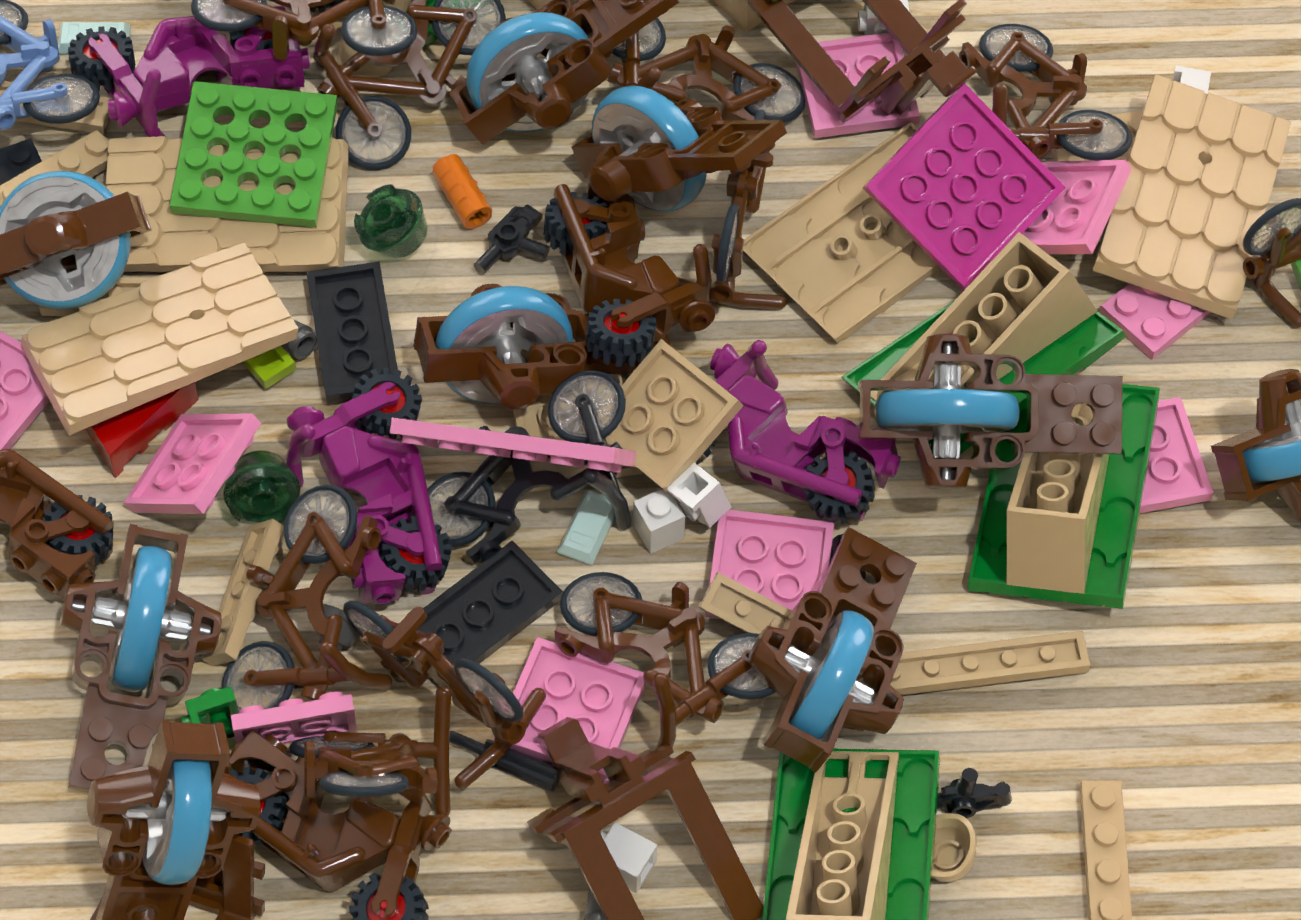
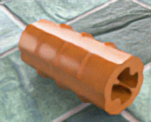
(462, 191)

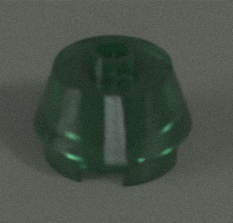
(392, 222)
(261, 488)

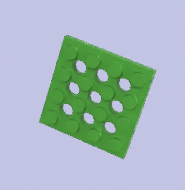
(263, 203)

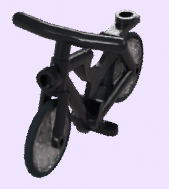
(579, 411)

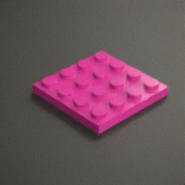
(963, 186)

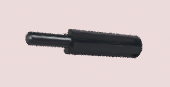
(514, 762)

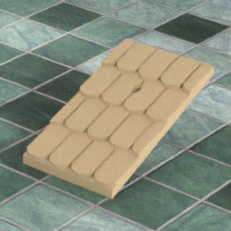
(149, 169)
(1192, 195)
(841, 249)
(157, 337)

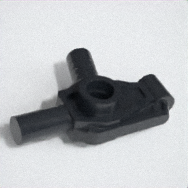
(511, 236)
(968, 797)

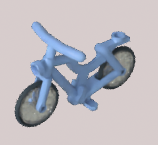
(50, 99)

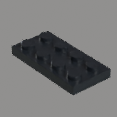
(350, 326)
(490, 605)

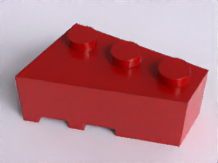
(131, 431)

